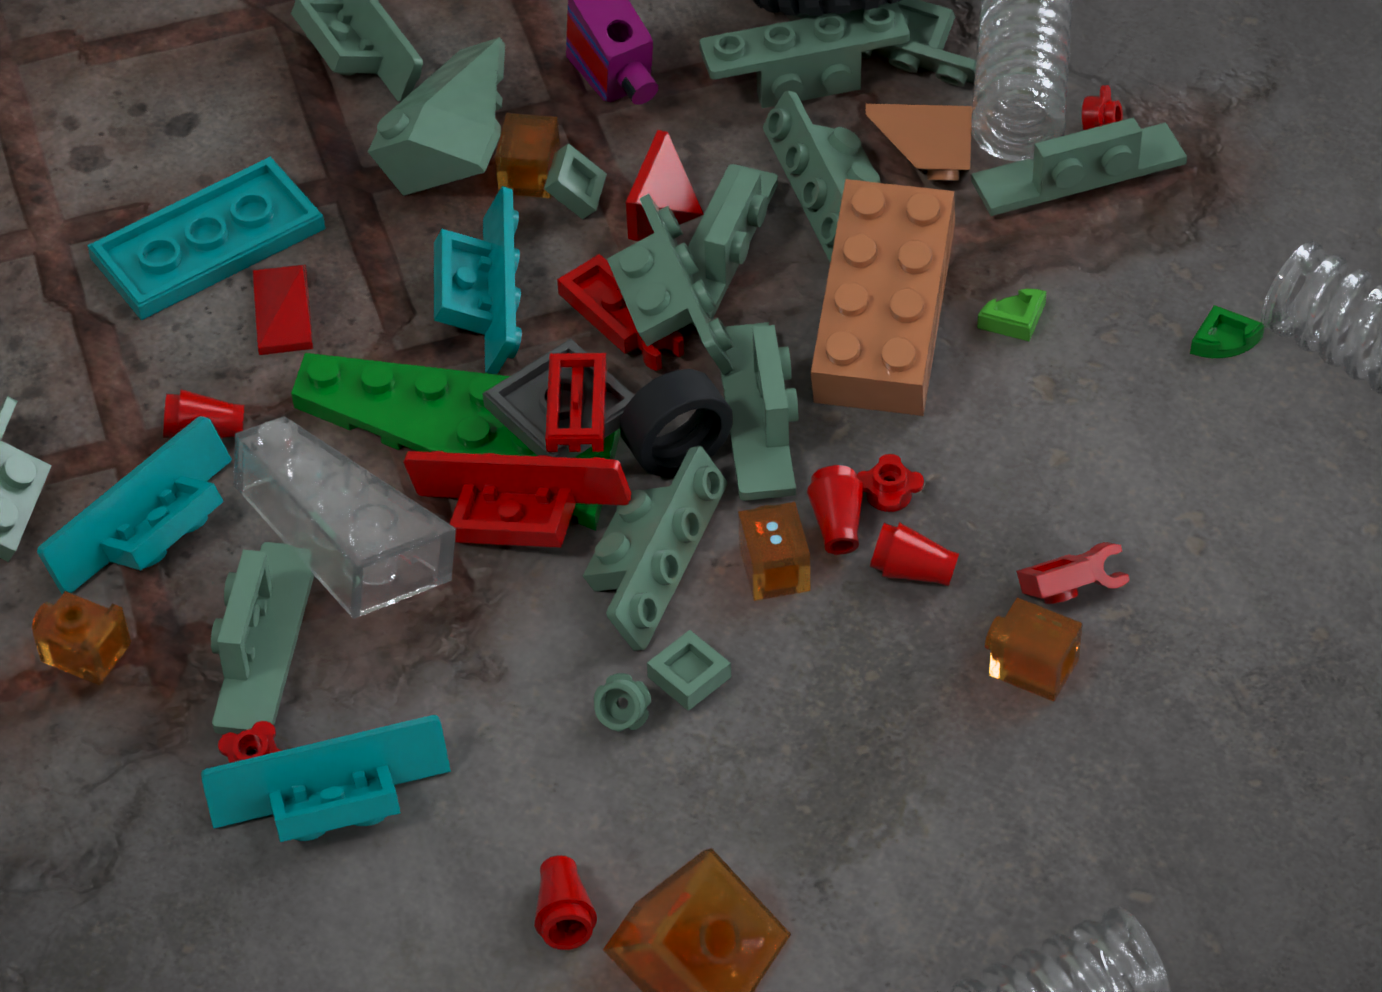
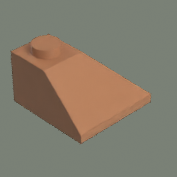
(928, 135)

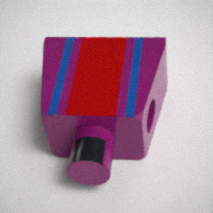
(611, 49)

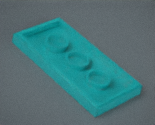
(206, 237)

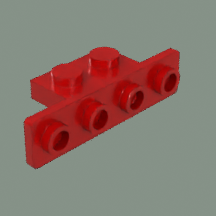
(514, 495)

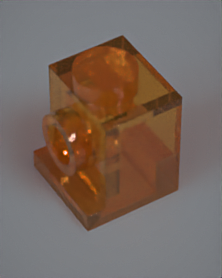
(81, 636)

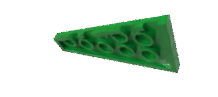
(417, 409)

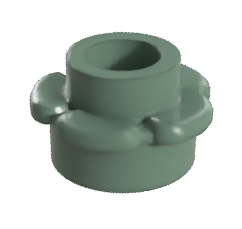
(609, 710)

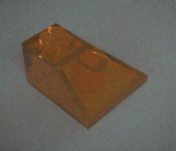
(698, 933)

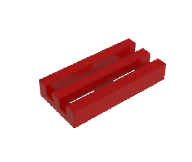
(576, 434)

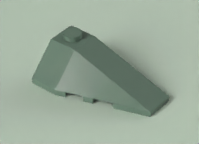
(445, 124)

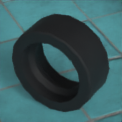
(661, 403)

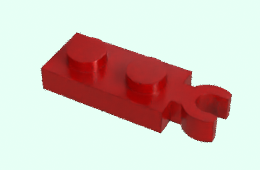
(597, 297)

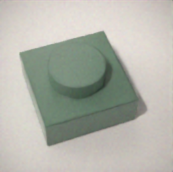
(575, 181)
(689, 670)

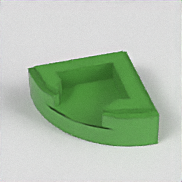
(1013, 315)

